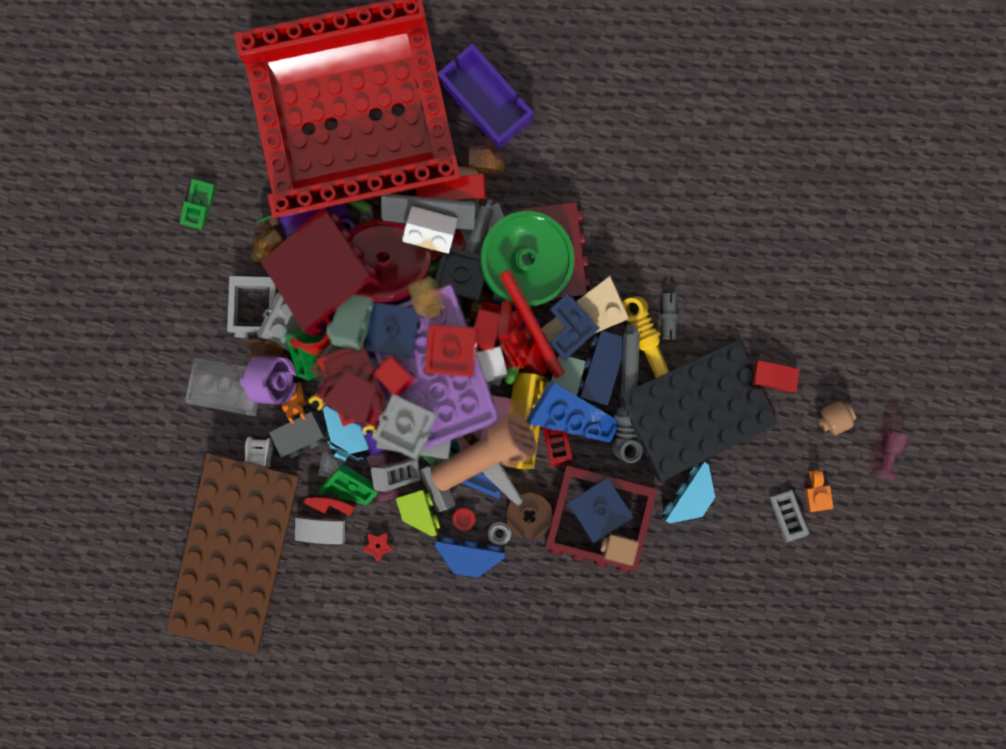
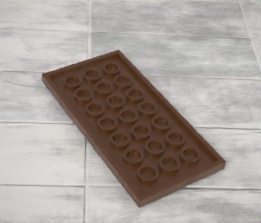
(233, 553)

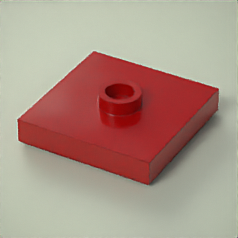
(451, 350)

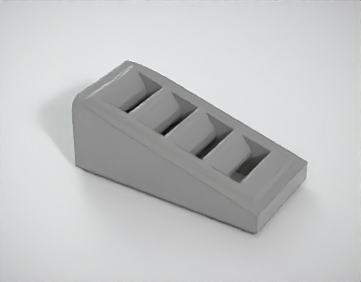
(382, 474)
(502, 481)
(797, 513)

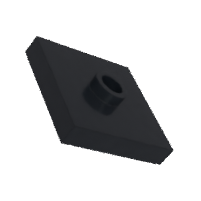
(463, 272)

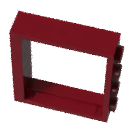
(580, 554)

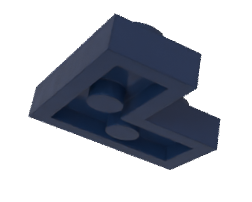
(578, 326)

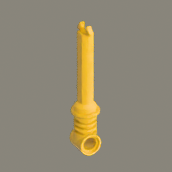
(649, 337)

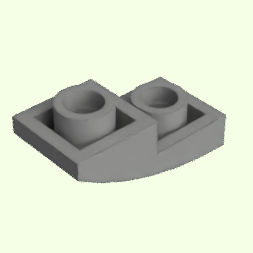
(320, 530)

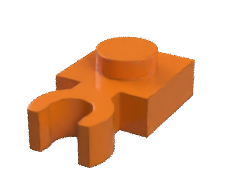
(295, 404)

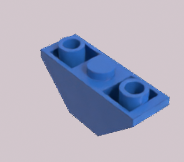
(468, 558)

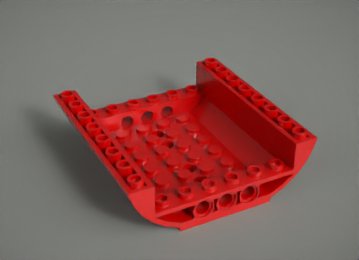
(342, 71)

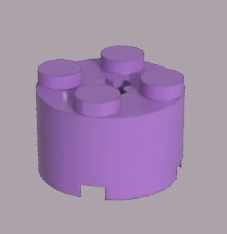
(269, 380)

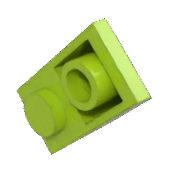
(417, 512)

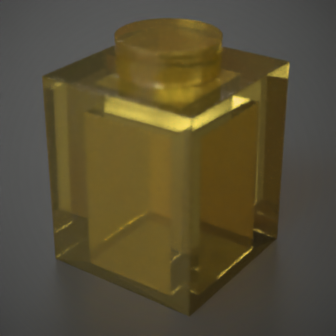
(427, 297)

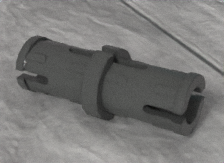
(669, 316)

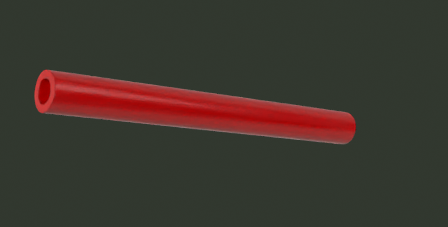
(531, 323)

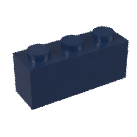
(602, 368)

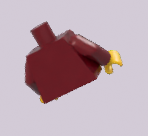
(353, 396)

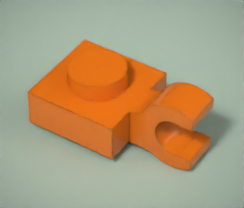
(818, 495)

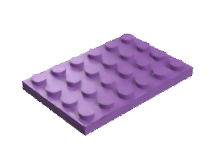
(459, 401)

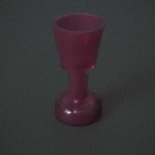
(894, 446)
(377, 460)

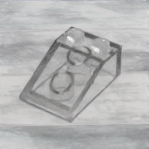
(219, 387)

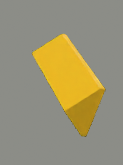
(524, 397)

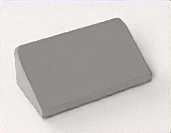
(441, 499)

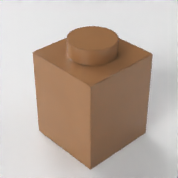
(619, 548)

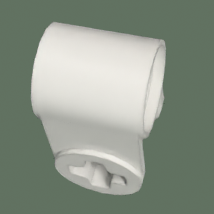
(258, 456)

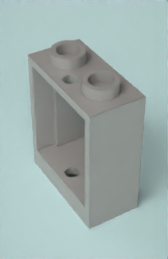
(237, 282)

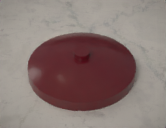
(395, 261)

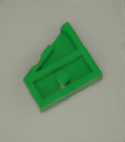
(348, 486)

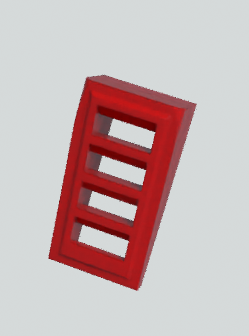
(558, 460)

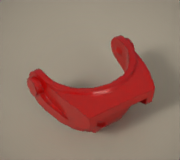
(316, 348)

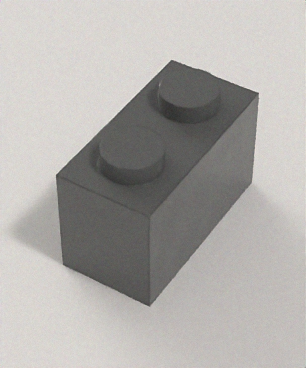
(302, 433)

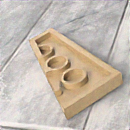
(600, 303)

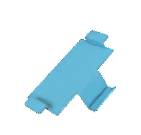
(342, 455)

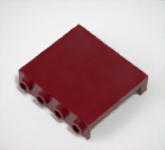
(318, 269)

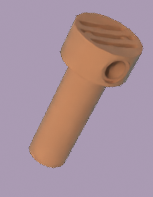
(507, 442)

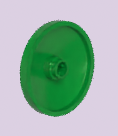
(535, 253)

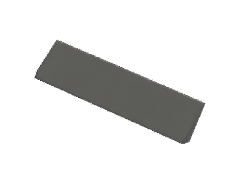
(397, 209)

